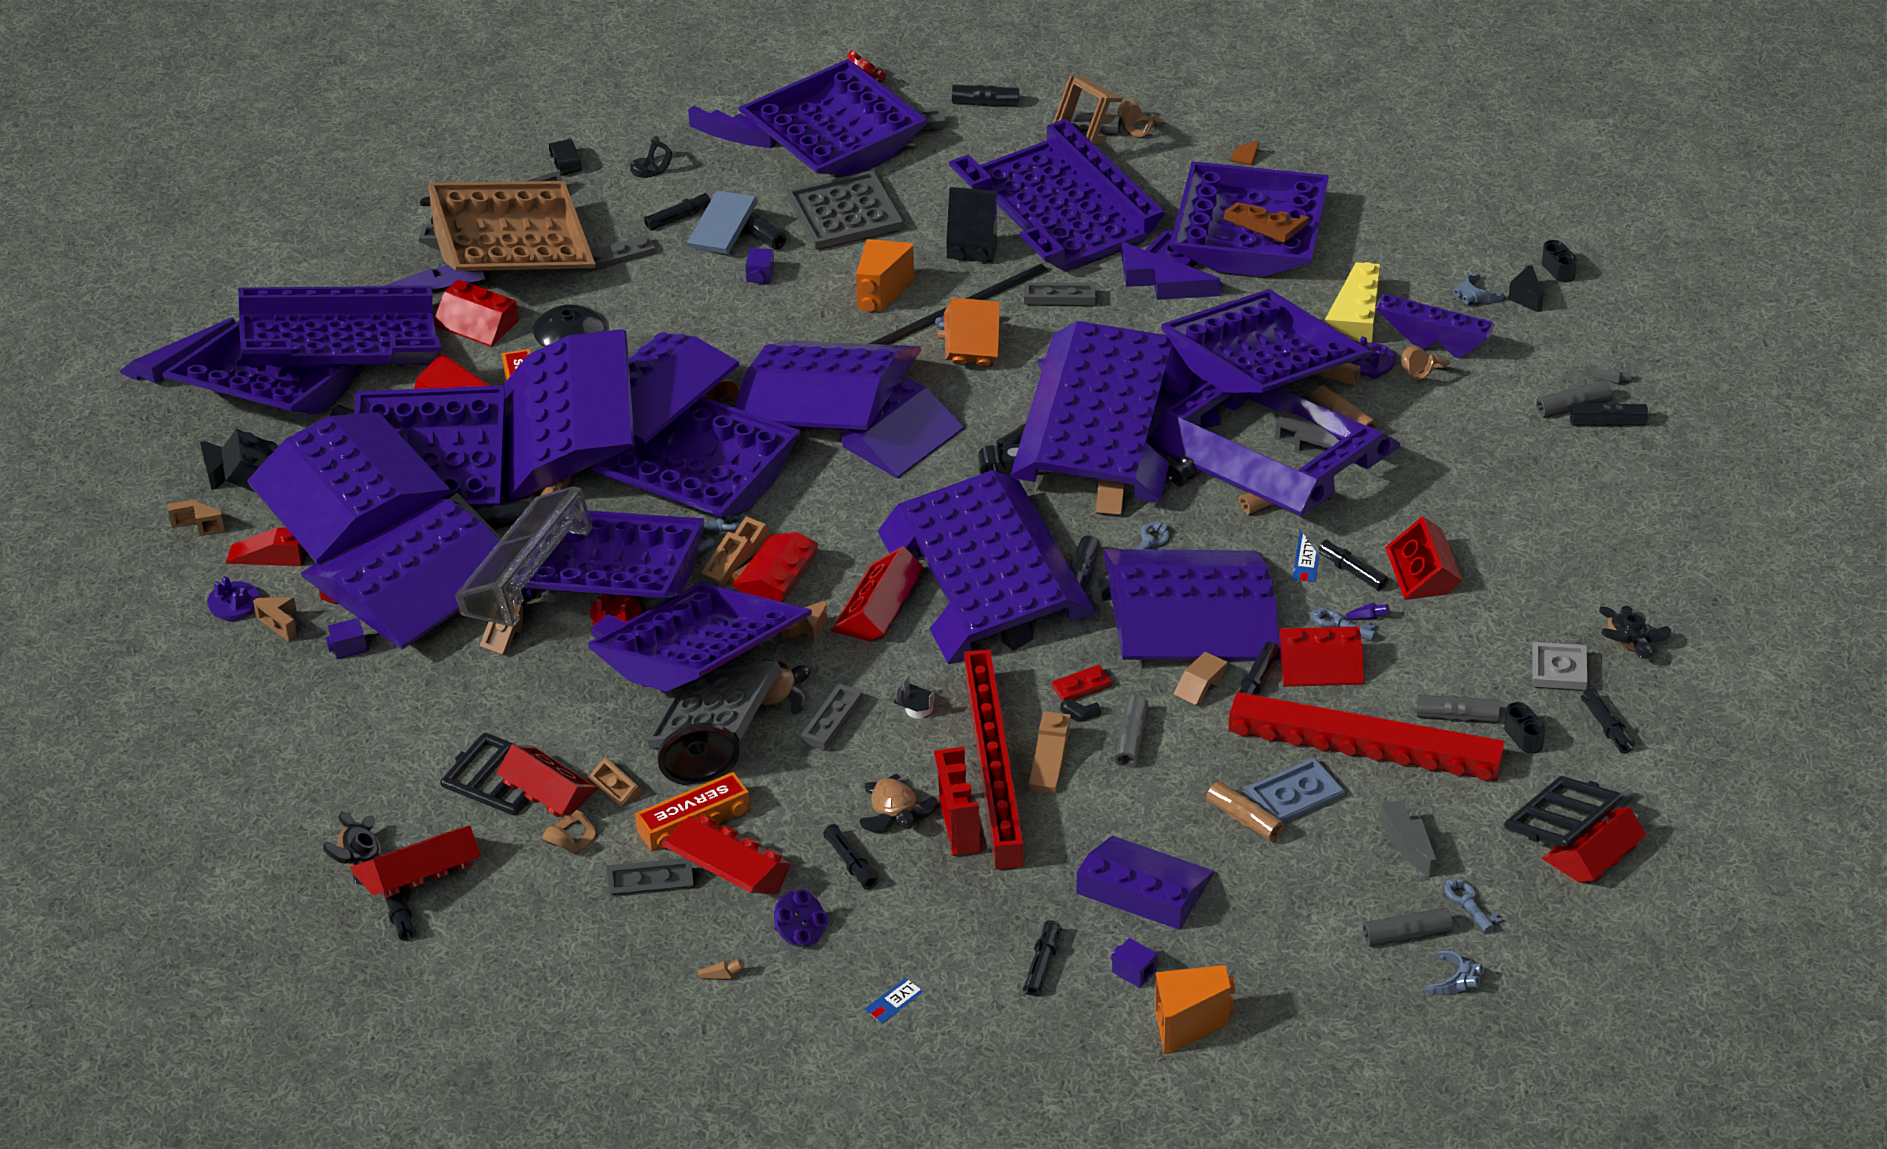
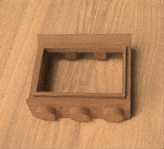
(1071, 96)

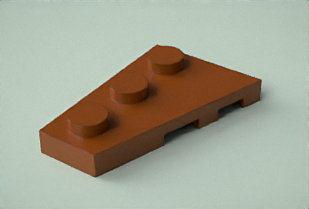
(1274, 225)

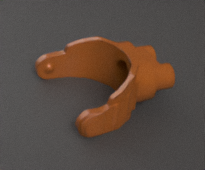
(725, 388)

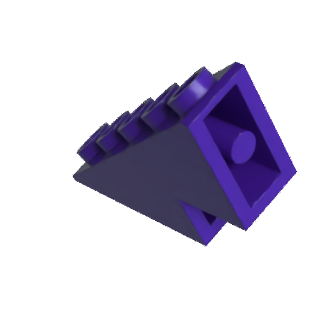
(1169, 277)
(1429, 324)

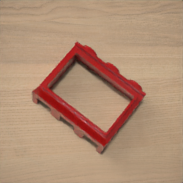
(959, 816)

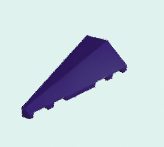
(441, 277)
(155, 363)

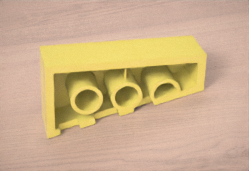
(1356, 303)

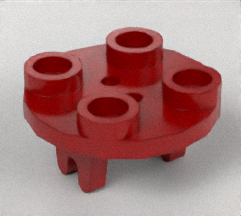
(866, 66)
(620, 606)

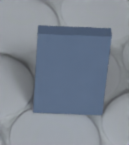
(722, 222)
(1296, 791)

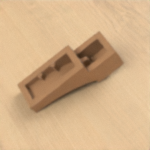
(735, 550)
(1050, 751)

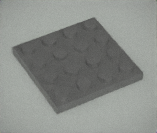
(844, 209)
(720, 697)

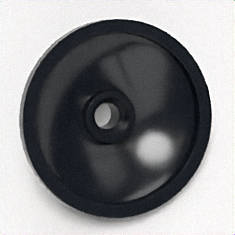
(565, 321)
(698, 753)

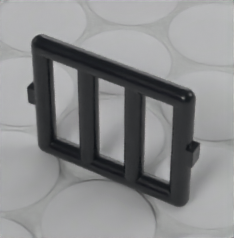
(470, 790)
(1577, 827)

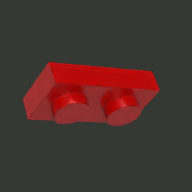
(1082, 683)

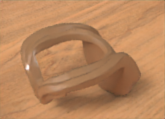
(1132, 114)
(1416, 360)
(559, 837)

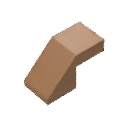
(1110, 497)
(192, 512)
(1199, 676)

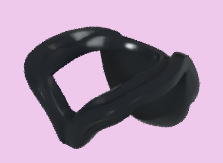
(645, 166)

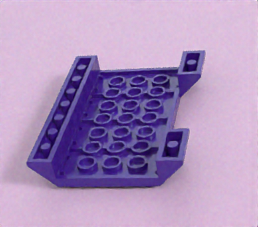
(1065, 197)
(337, 326)
(1100, 405)
(987, 558)

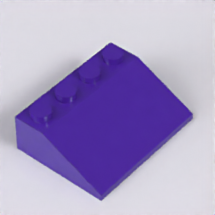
(904, 430)
(1142, 881)

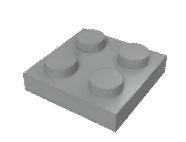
(1559, 665)

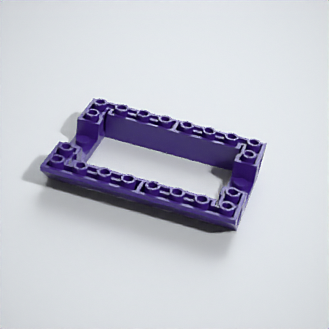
(1294, 490)

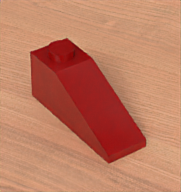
(268, 548)

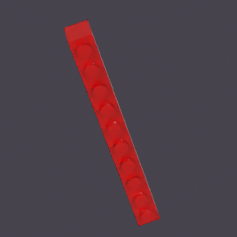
(1366, 736)
(993, 760)

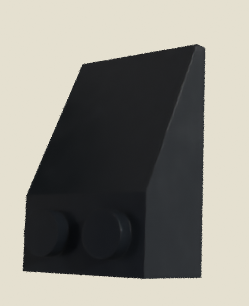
(972, 224)

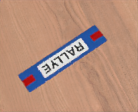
(1305, 561)
(893, 1000)

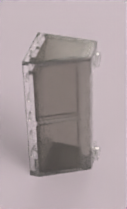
(498, 581)

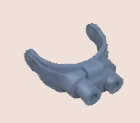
(1472, 294)
(1463, 980)

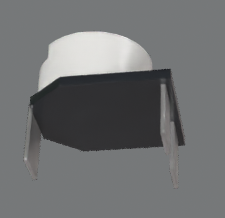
(916, 700)

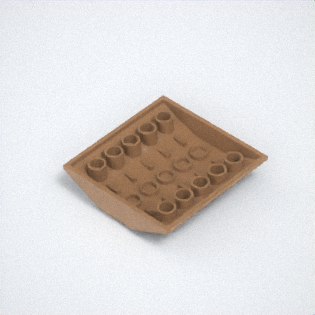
(508, 226)

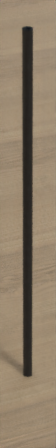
(982, 295)

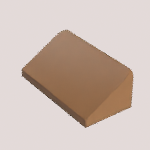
(615, 783)

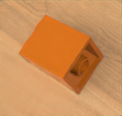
(883, 273)
(971, 331)
(1192, 1004)

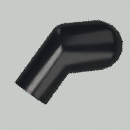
(1078, 711)

